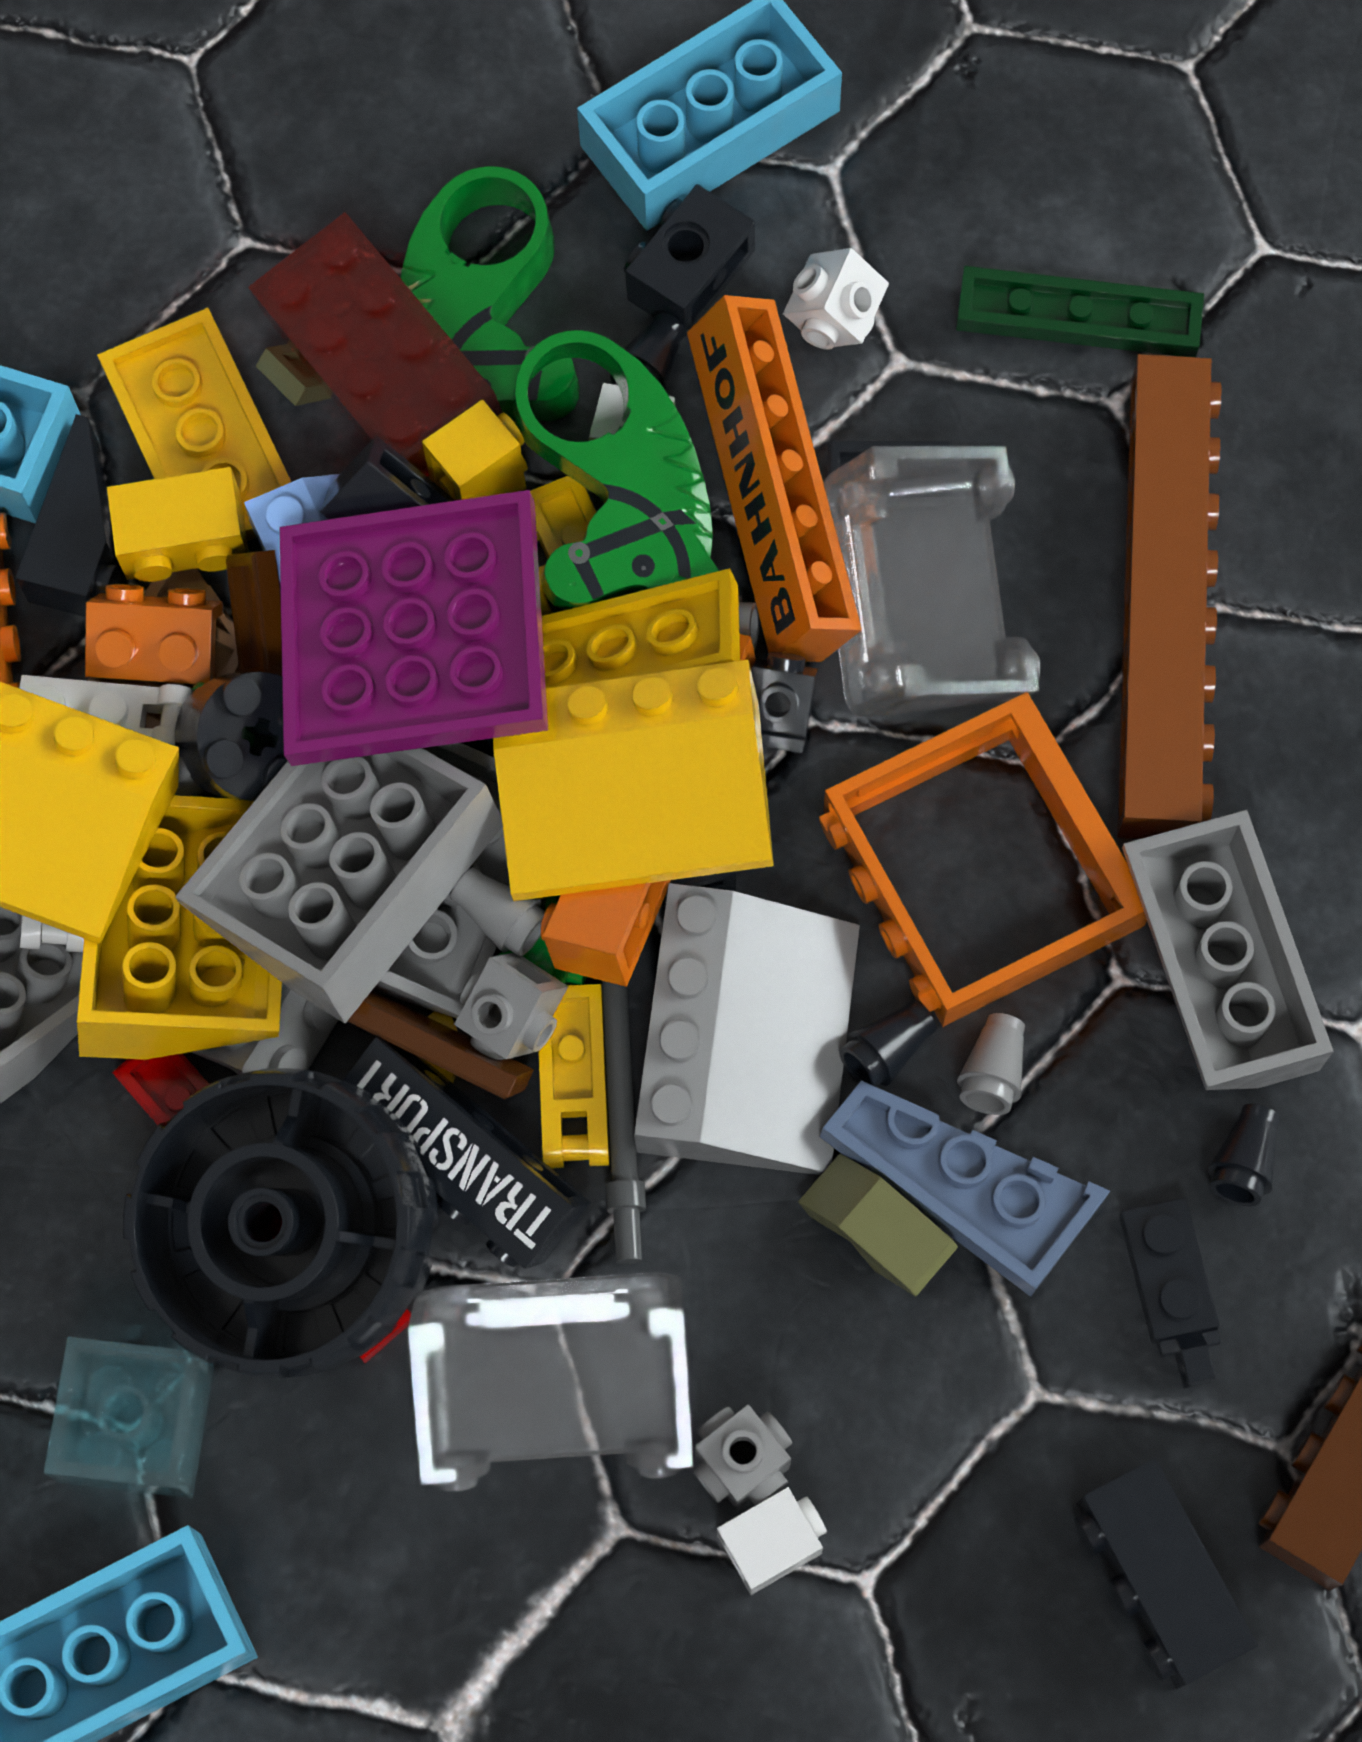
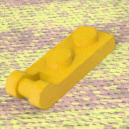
(575, 1080)

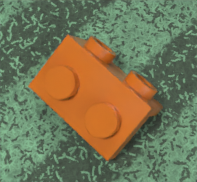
(151, 635)

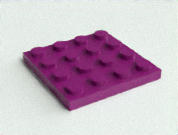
(411, 629)

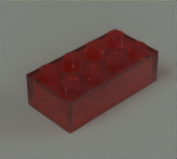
(369, 340)

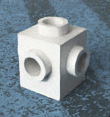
(835, 299)

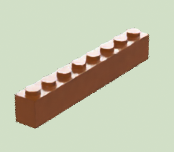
(1167, 597)

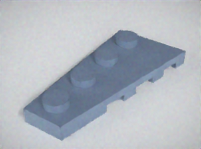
(989, 1200)

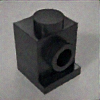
(789, 676)

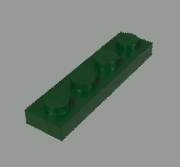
(1080, 312)

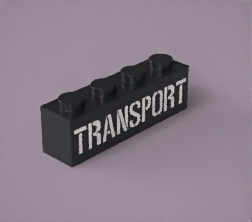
(472, 1158)

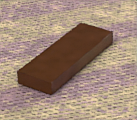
(439, 1045)

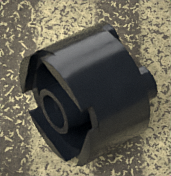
(212, 728)

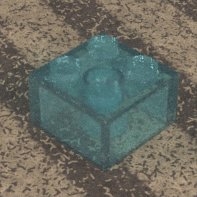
(129, 1417)

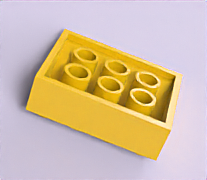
(636, 783)
(75, 810)
(161, 973)

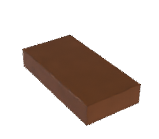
(256, 611)

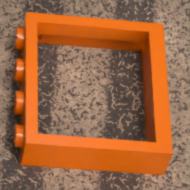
(1066, 800)

